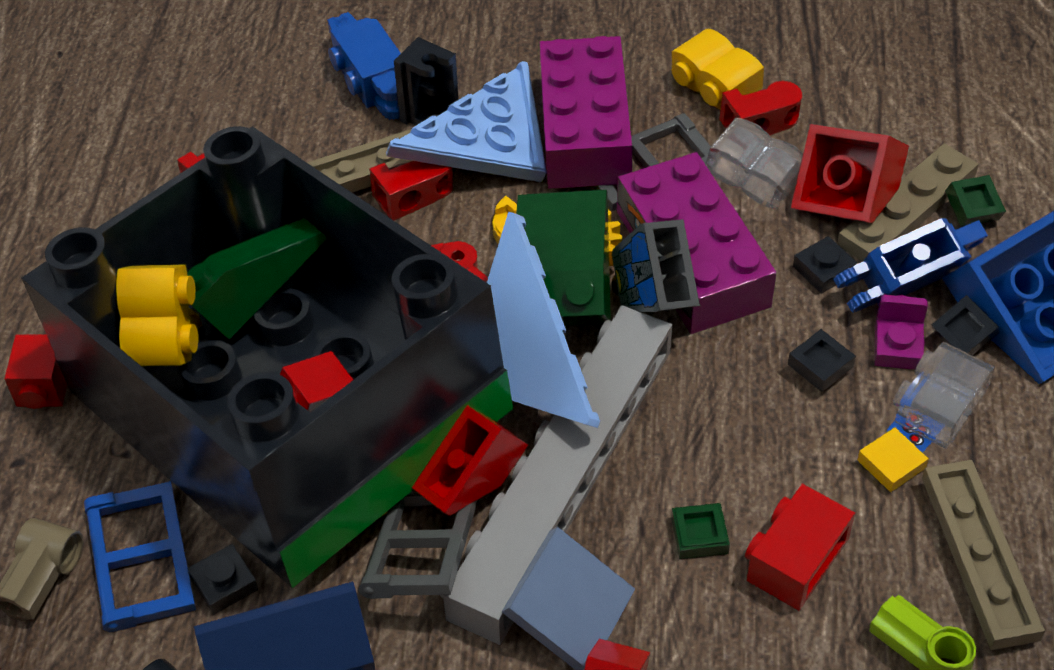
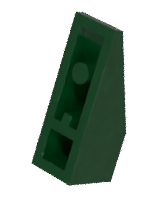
(243, 277)

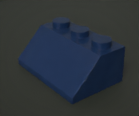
(296, 634)

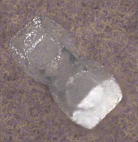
(755, 162)
(942, 394)

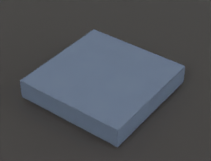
(568, 599)

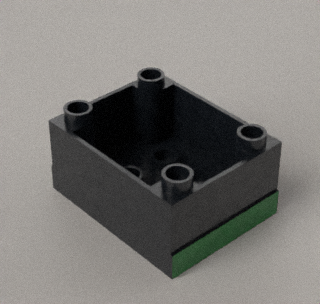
(227, 423)

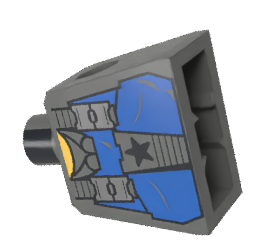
(655, 268)

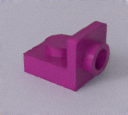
(900, 331)

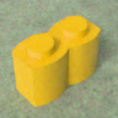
(714, 66)
(155, 314)

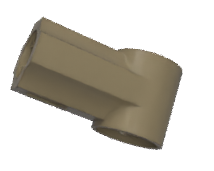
(41, 555)

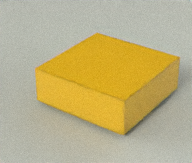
(892, 459)

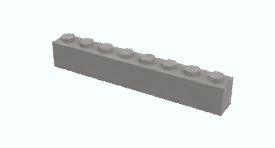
(557, 473)

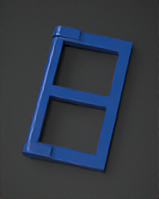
(130, 616)

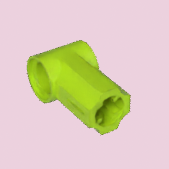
(921, 638)

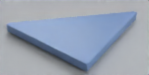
(483, 131)
(532, 331)

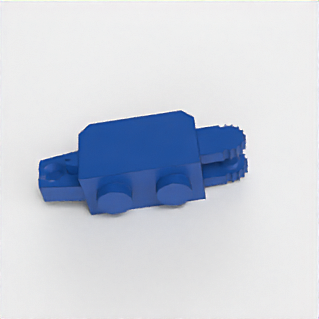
(367, 61)
(911, 261)

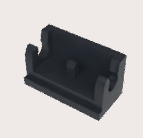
(425, 81)

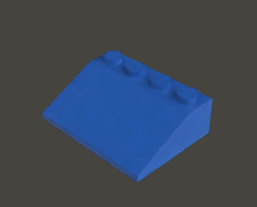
(1017, 293)

